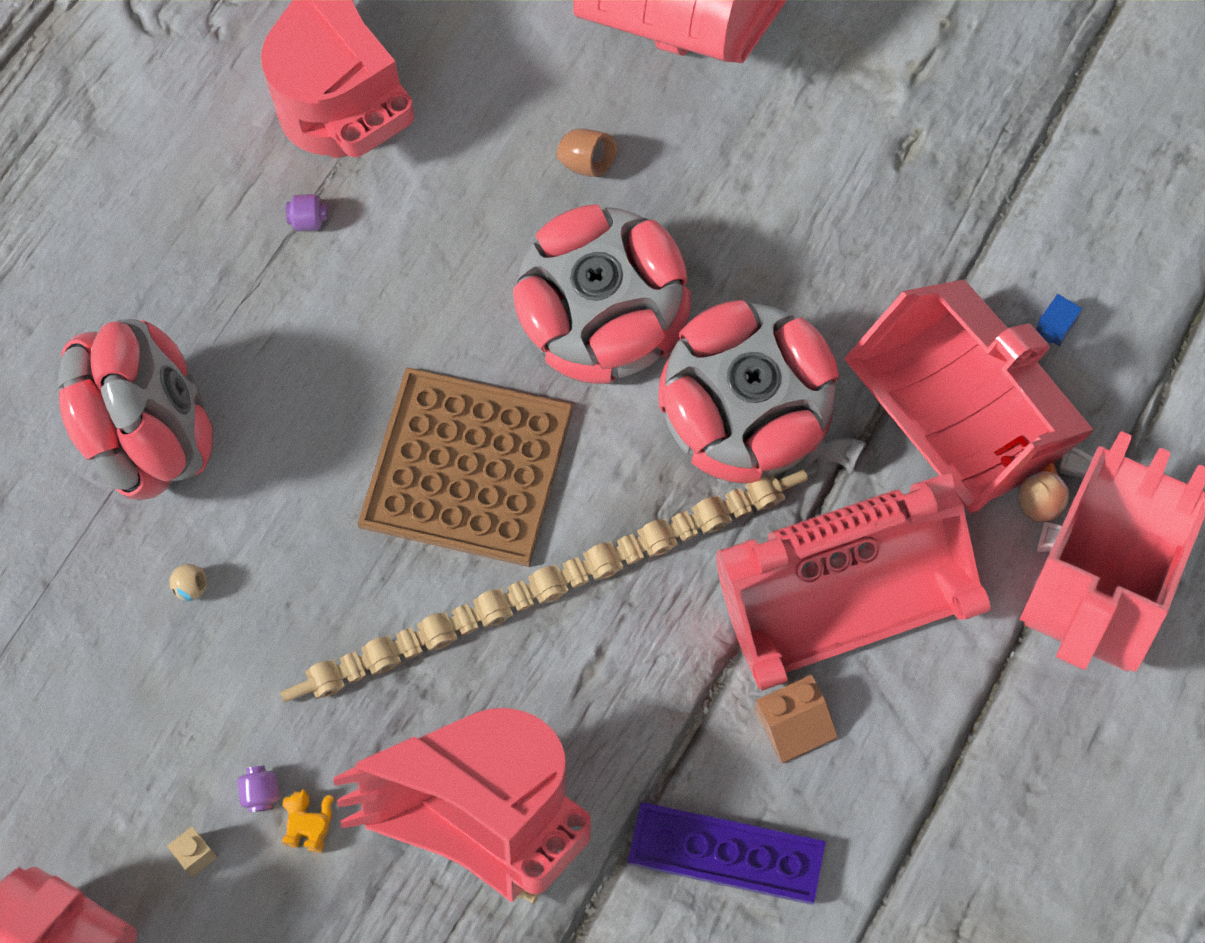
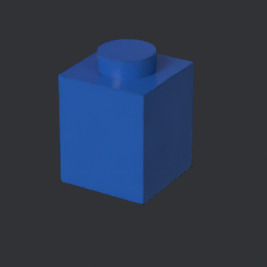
(1058, 320)

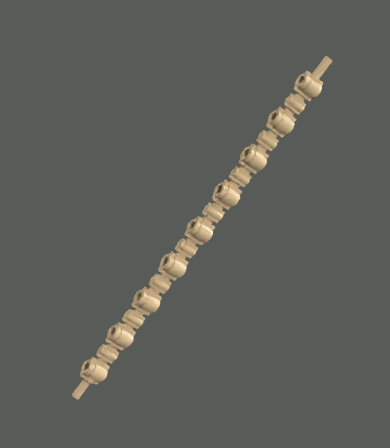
(545, 584)

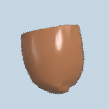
(577, 151)

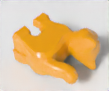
(303, 824)

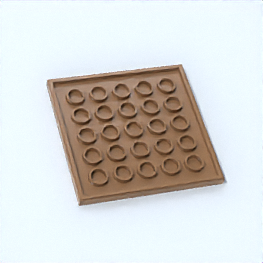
(466, 467)

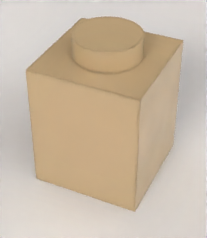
(192, 851)

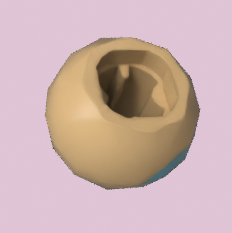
(188, 582)

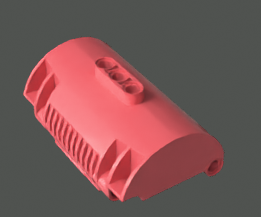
(906, 576)

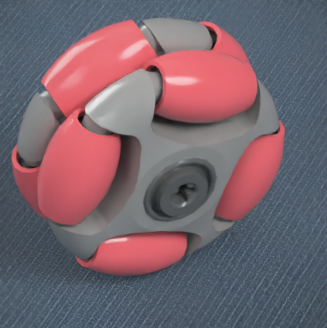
(602, 293)
(748, 391)
(133, 407)

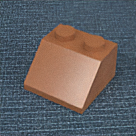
(796, 719)

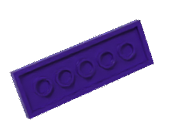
(727, 853)

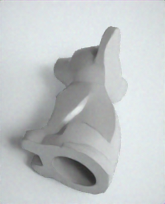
(841, 451)

